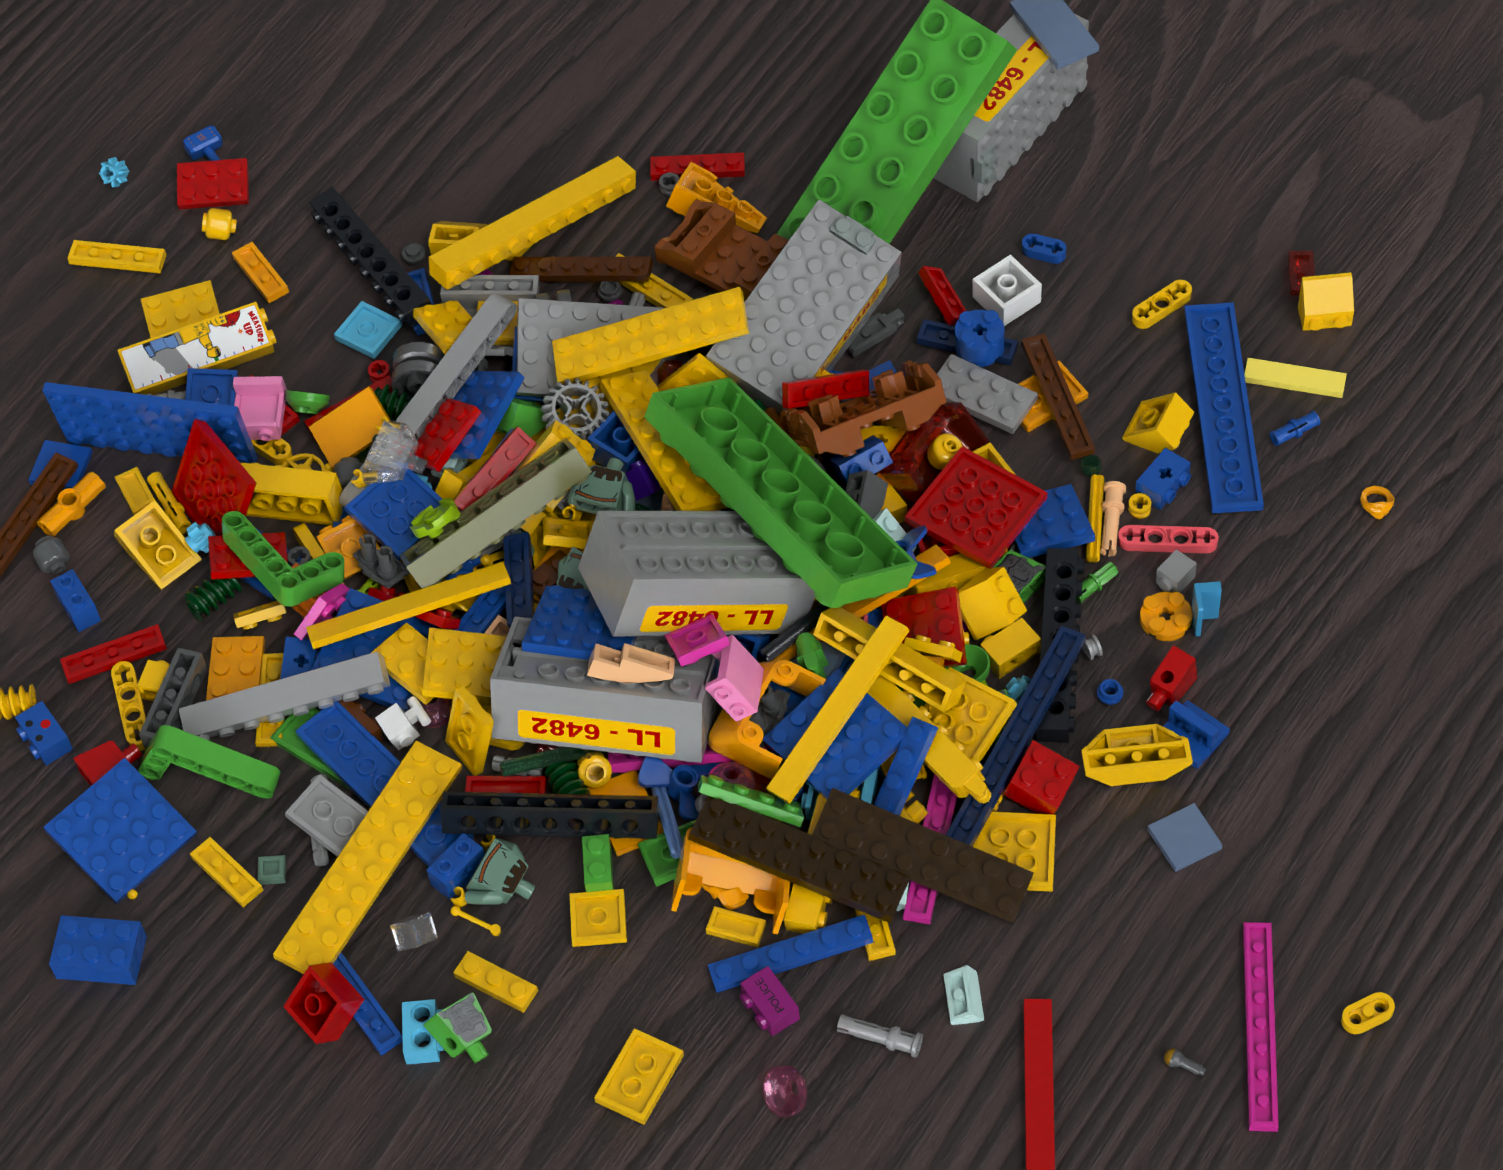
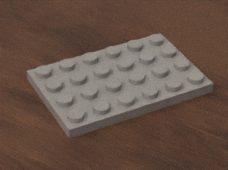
(549, 320)

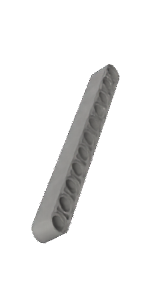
(451, 371)

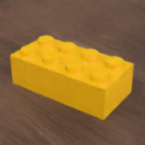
(295, 494)

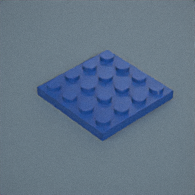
(492, 396)
(569, 625)
(366, 643)
(855, 753)
(120, 830)

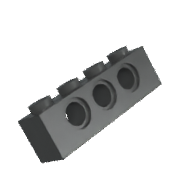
(175, 692)

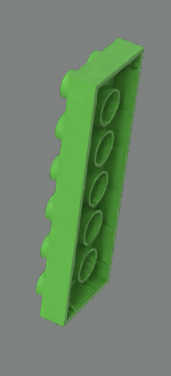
(908, 122)
(780, 492)

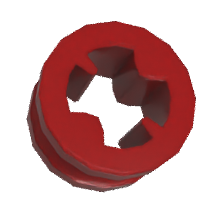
(376, 366)

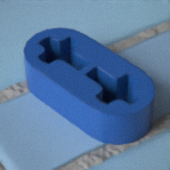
(1043, 248)

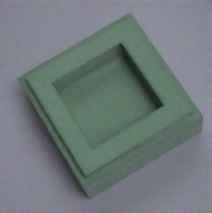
(272, 869)

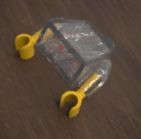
(390, 455)

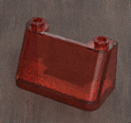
(910, 468)

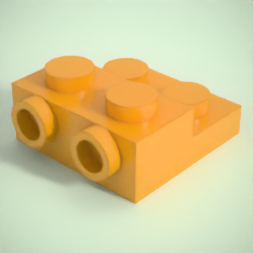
(344, 540)

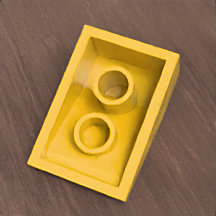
(156, 545)

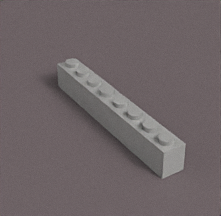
(286, 697)

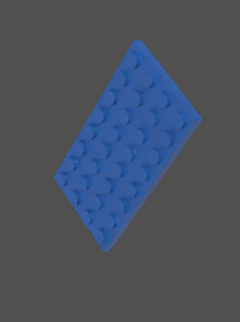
(143, 421)

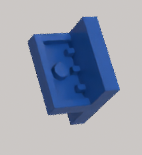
(1199, 727)

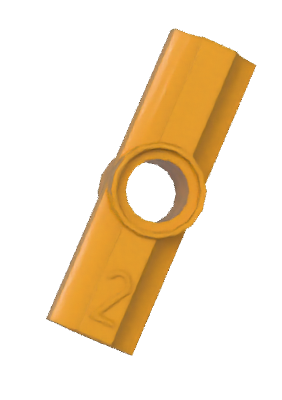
(71, 504)

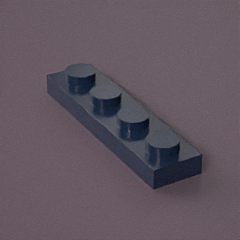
(943, 337)
(519, 567)

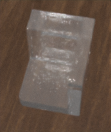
(413, 931)

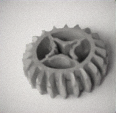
(561, 397)

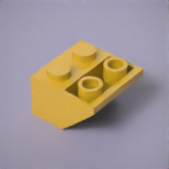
(446, 233)

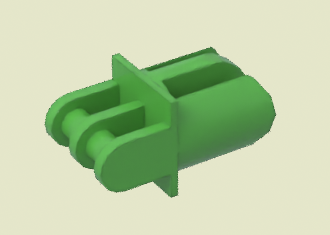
(811, 654)

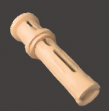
(1113, 509)

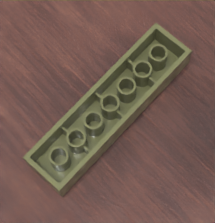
(497, 513)

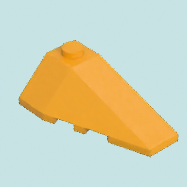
(702, 185)

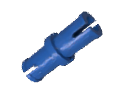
(1281, 434)

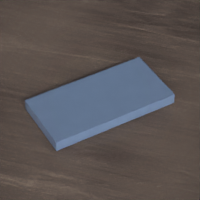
(1055, 30)

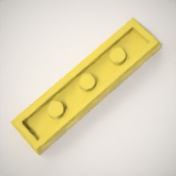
(1295, 377)

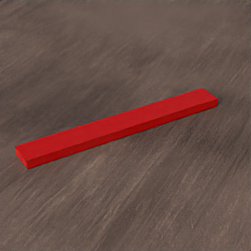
(1039, 1084)

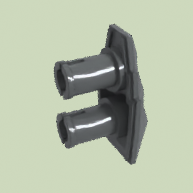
(379, 564)
(770, 710)

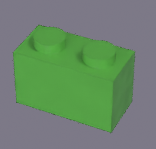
(597, 863)

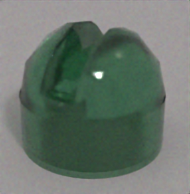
(1091, 465)

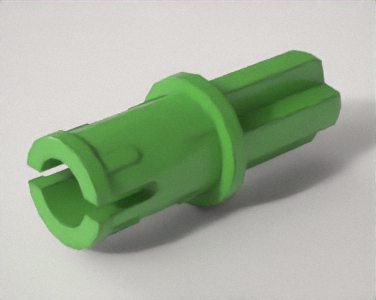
(1097, 580)

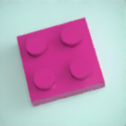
(323, 609)
(697, 640)

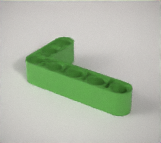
(284, 583)
(209, 760)

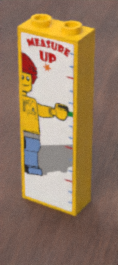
(207, 344)

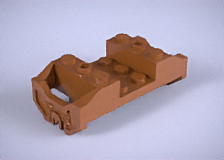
(717, 250)
(898, 401)

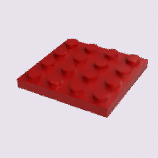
(211, 479)
(976, 507)

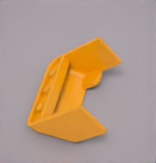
(742, 738)
(710, 867)

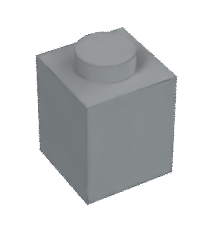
(1176, 572)

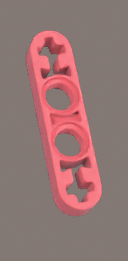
(1168, 543)

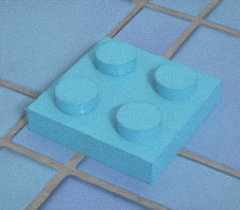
(367, 330)

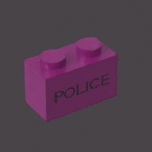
(769, 1001)

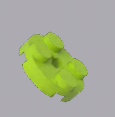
(433, 519)

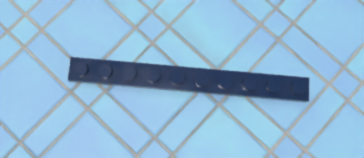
(1018, 733)

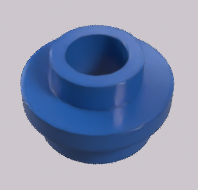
(1110, 685)

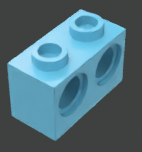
(416, 1033)

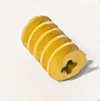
(16, 703)

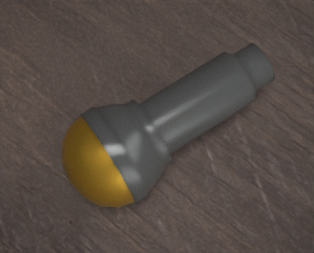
(1175, 1058)

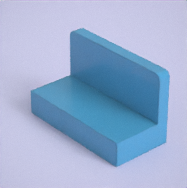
(1205, 603)

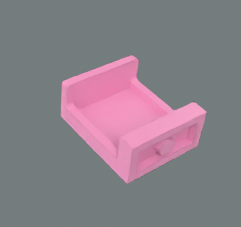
(261, 405)
(737, 681)

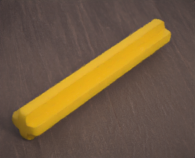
(1095, 517)

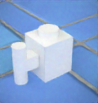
(399, 724)

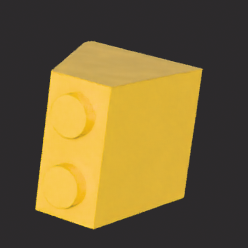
(548, 439)

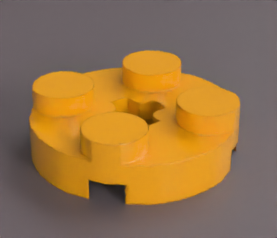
(1166, 603)

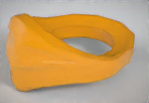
(1377, 509)

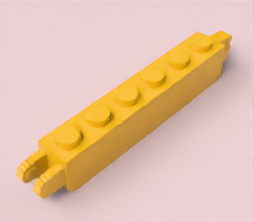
(944, 757)

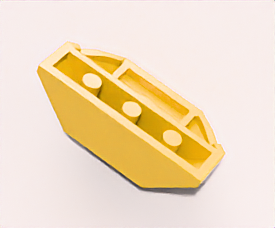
(1136, 755)

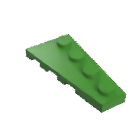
(752, 799)

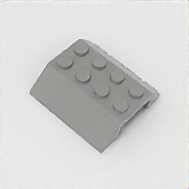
(482, 286)

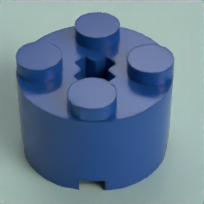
(979, 337)

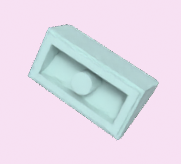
(963, 996)

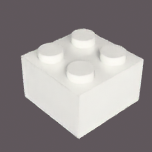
(1007, 289)

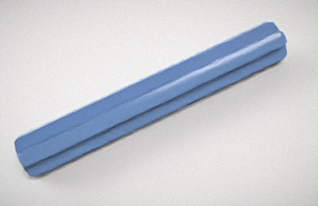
(668, 821)

